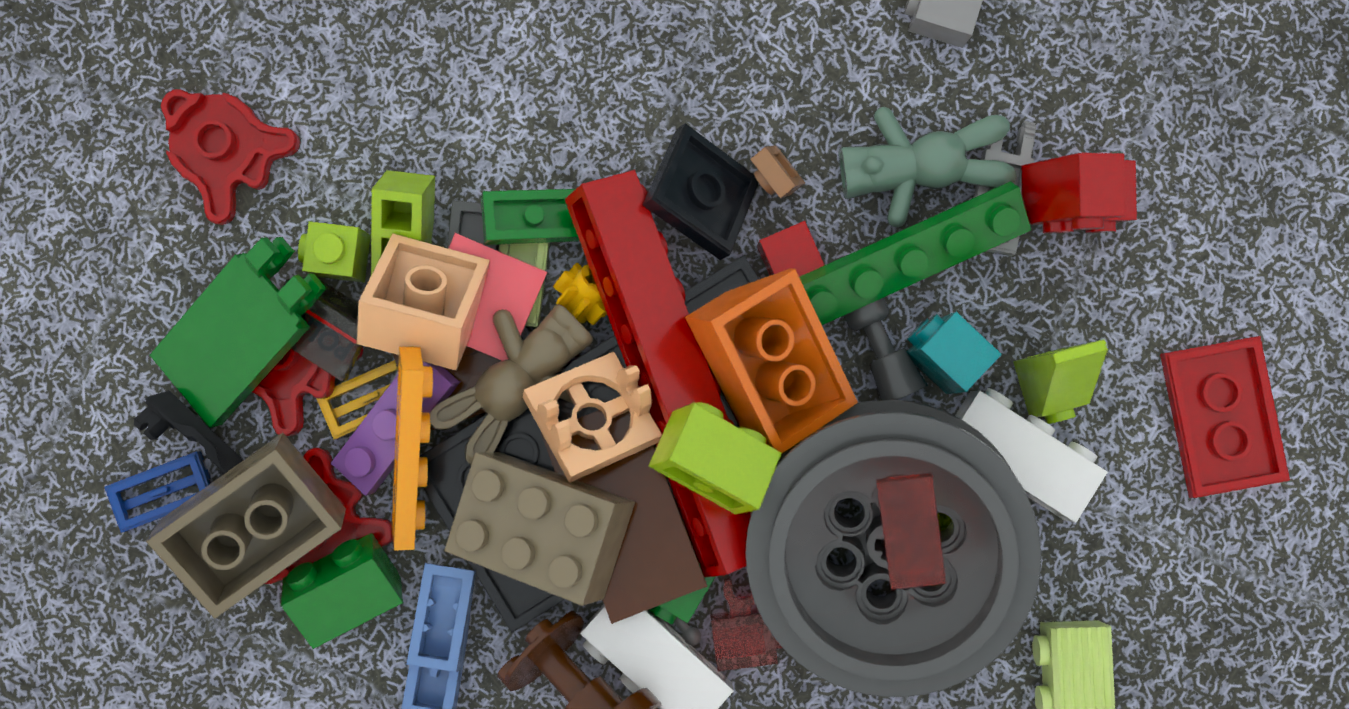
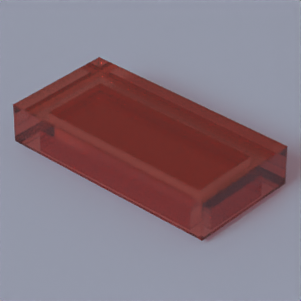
(911, 531)

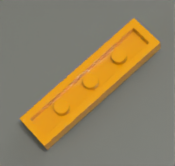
(411, 429)

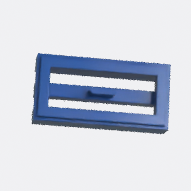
(200, 477)

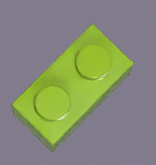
(716, 458)

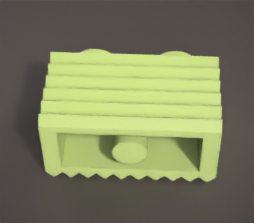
(1074, 665)

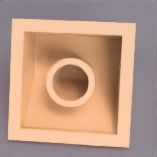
(422, 300)

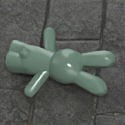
(930, 161)

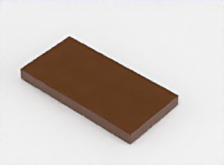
(656, 552)

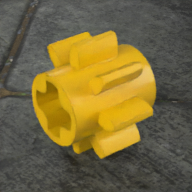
(580, 294)

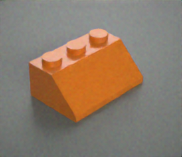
(773, 359)

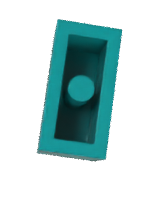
(951, 352)

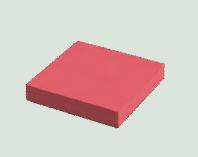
(508, 286)

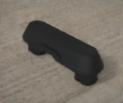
(168, 411)

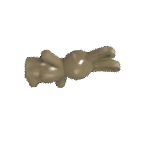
(502, 384)

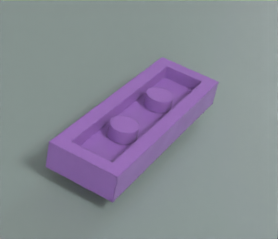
(370, 450)

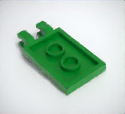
(237, 331)

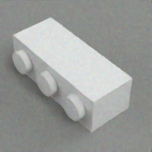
(1049, 471)
(656, 659)

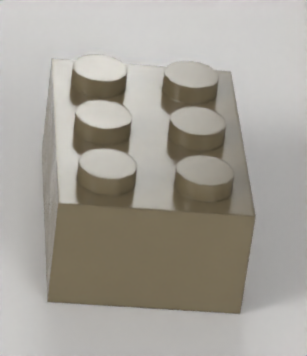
(247, 526)
(539, 527)

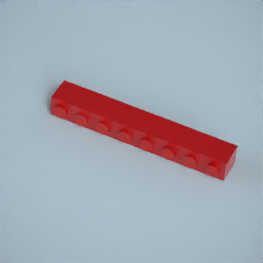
(652, 332)

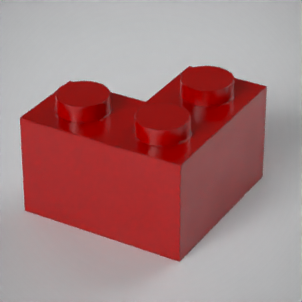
(1080, 192)

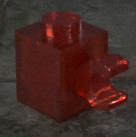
(741, 634)

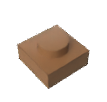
(776, 172)

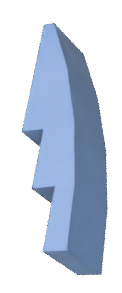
(439, 638)

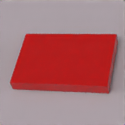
(1224, 417)

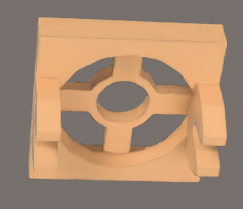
(579, 462)

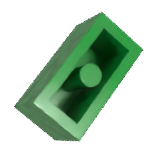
(341, 590)

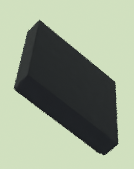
(701, 192)

